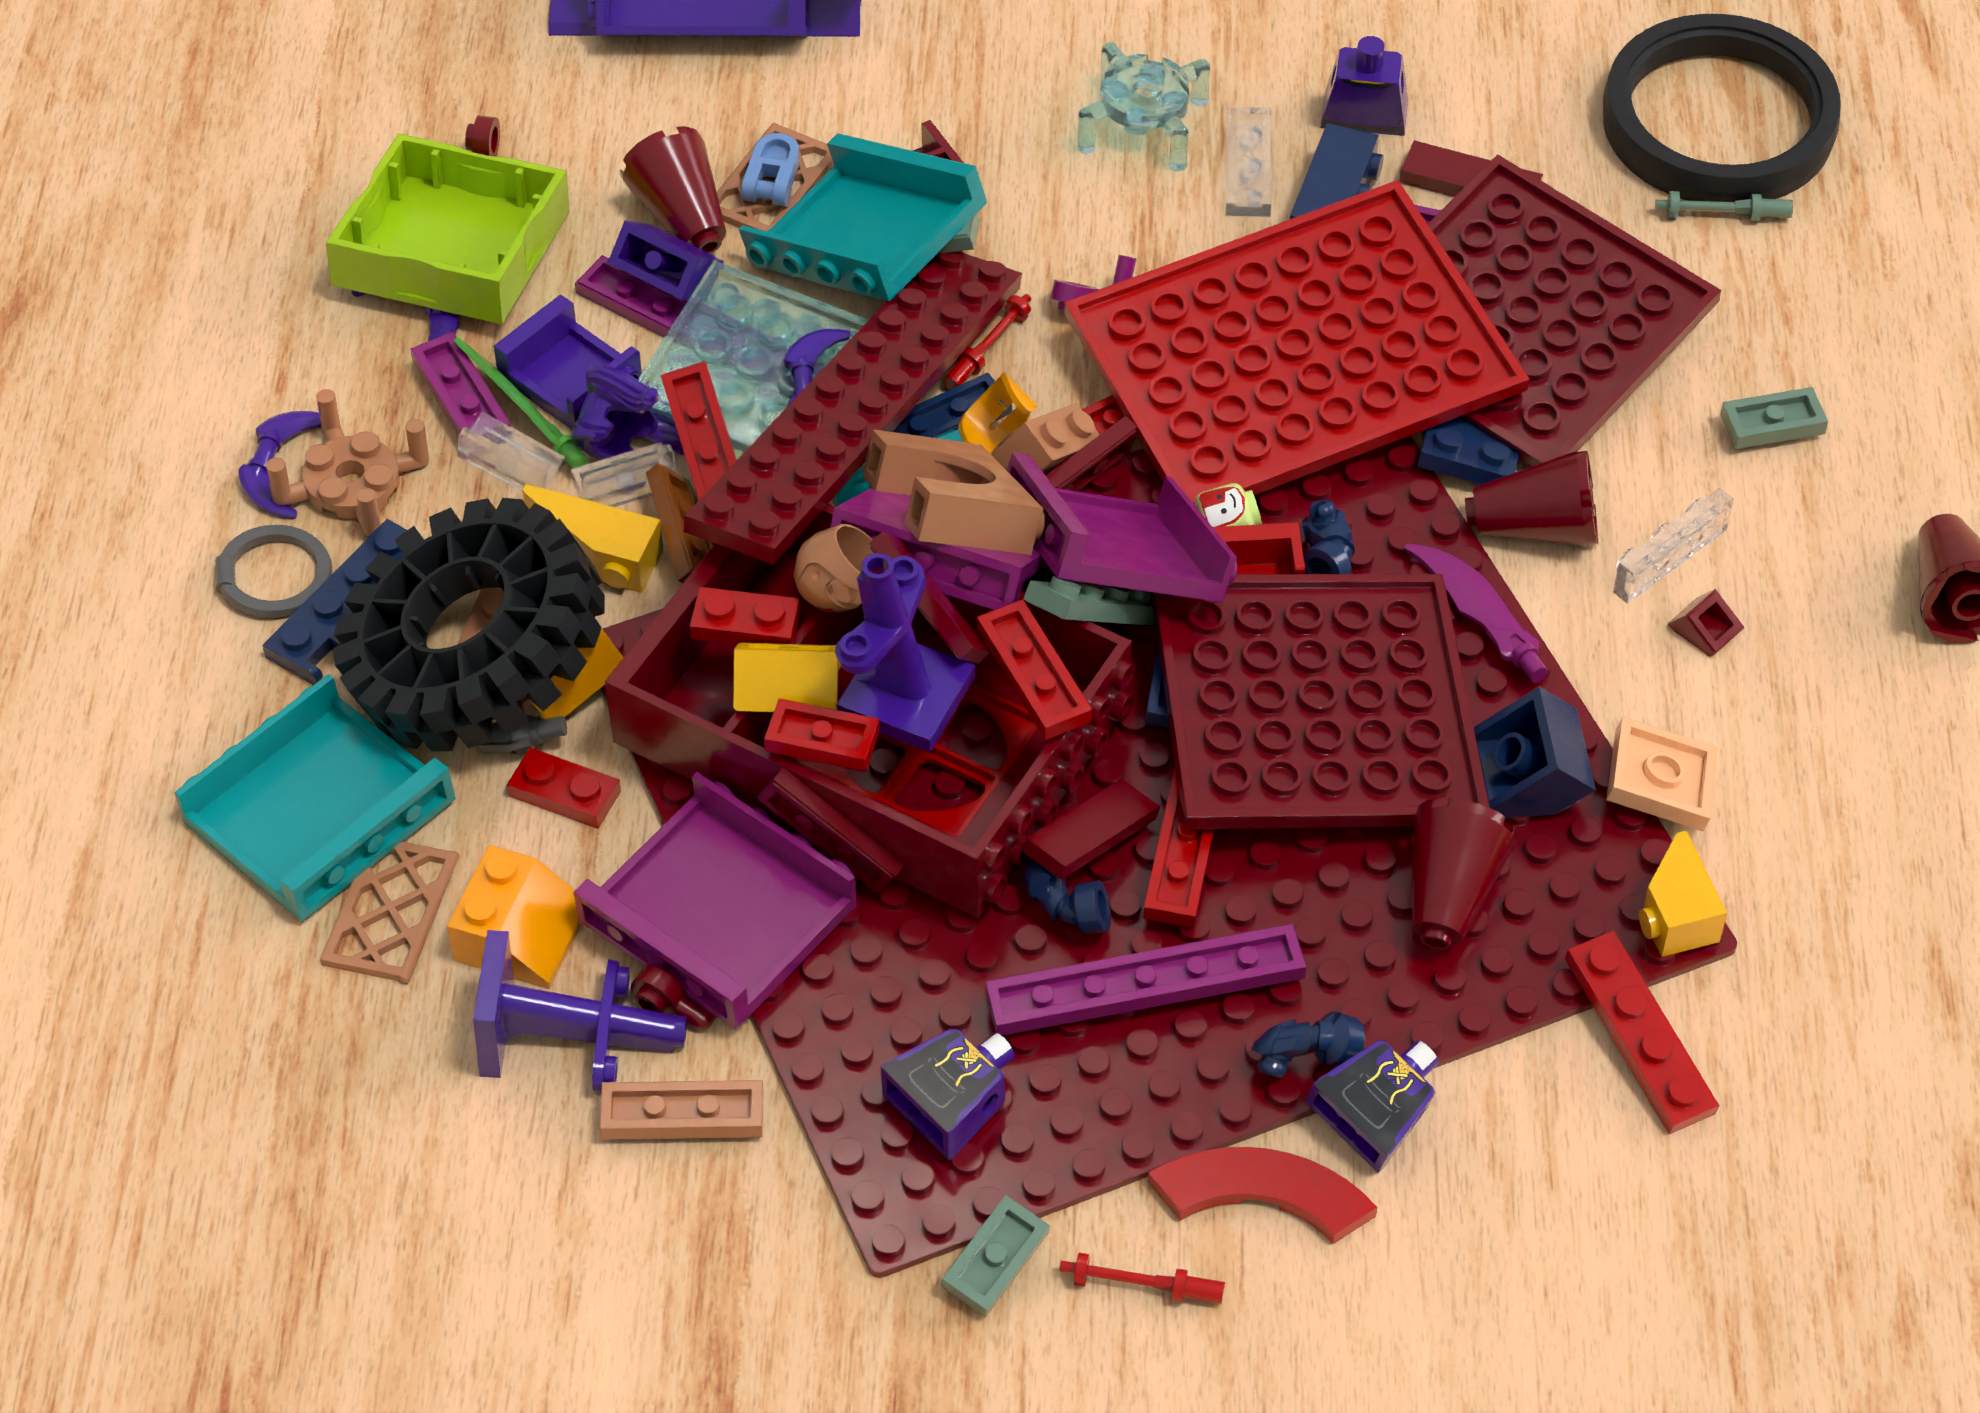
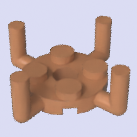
(347, 455)

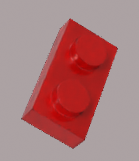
(744, 617)
(822, 735)
(564, 787)

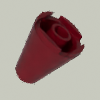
(677, 186)
(1539, 503)
(1950, 578)
(1455, 867)

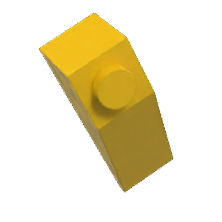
(617, 541)

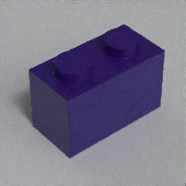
(660, 259)

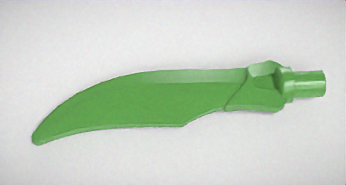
(562, 443)

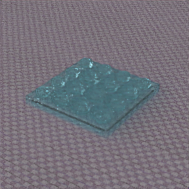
(743, 335)

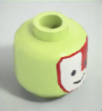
(1228, 506)

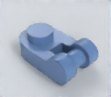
(775, 157)

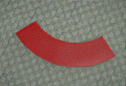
(1265, 1175)

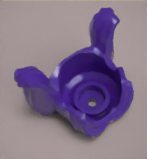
(618, 413)

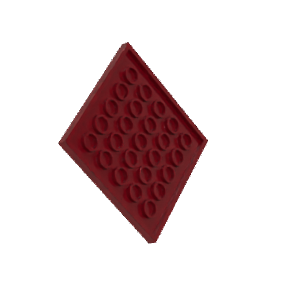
(1572, 302)
(1316, 701)

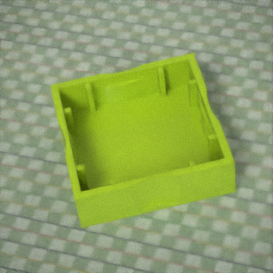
(448, 228)

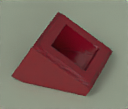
(1707, 623)

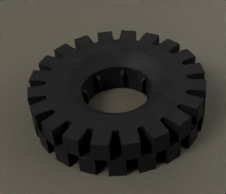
(461, 688)

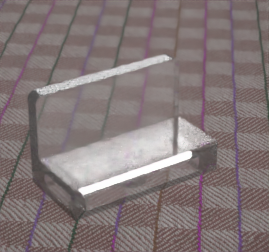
(508, 454)
(621, 477)

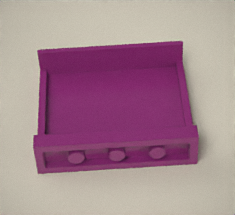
(1128, 541)
(963, 572)
(721, 902)

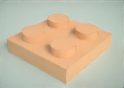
(1662, 774)

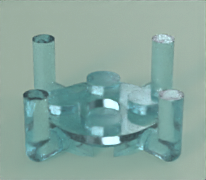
(1138, 112)

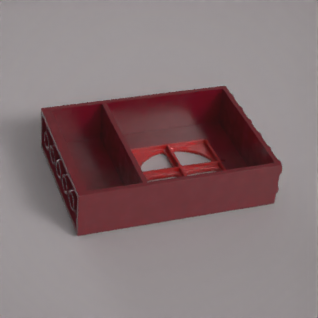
(677, 709)

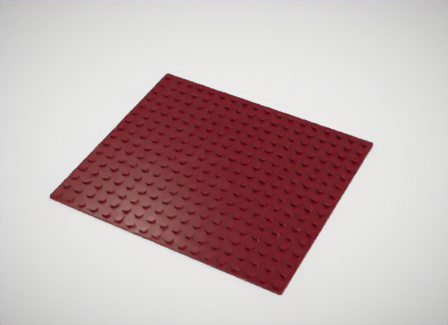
(1145, 1086)

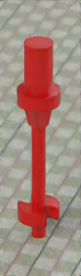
(972, 359)
(1180, 1285)

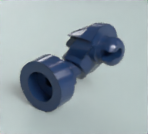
(1328, 538)
(1085, 908)
(1332, 1038)

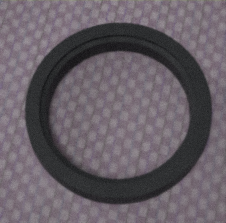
(1736, 38)

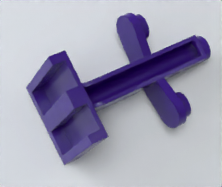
(895, 677)
(515, 1010)

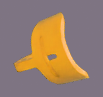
(977, 422)

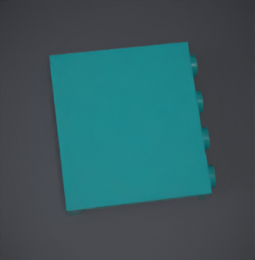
(870, 219)
(312, 799)

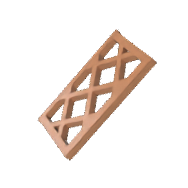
(810, 177)
(415, 936)

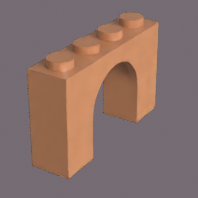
(954, 492)

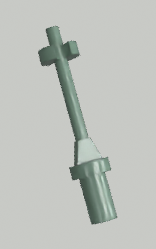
(1753, 207)

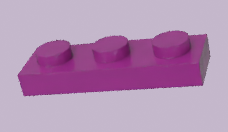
(455, 382)

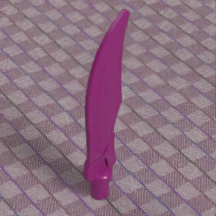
(1482, 604)

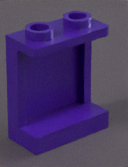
(551, 356)

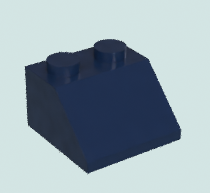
(1534, 756)

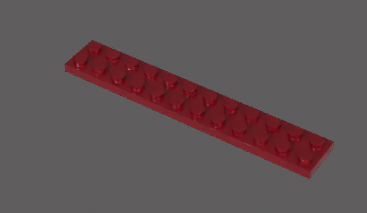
(866, 386)

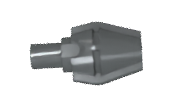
(526, 736)

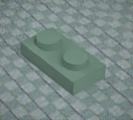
(1774, 418)
(995, 1256)

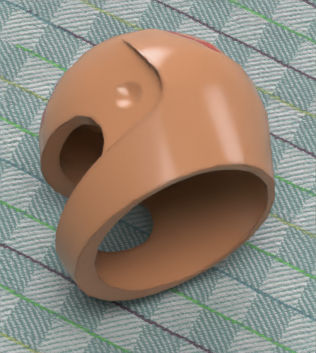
(829, 568)

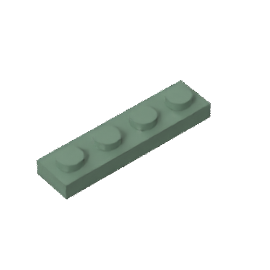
(1091, 602)

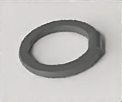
(245, 541)

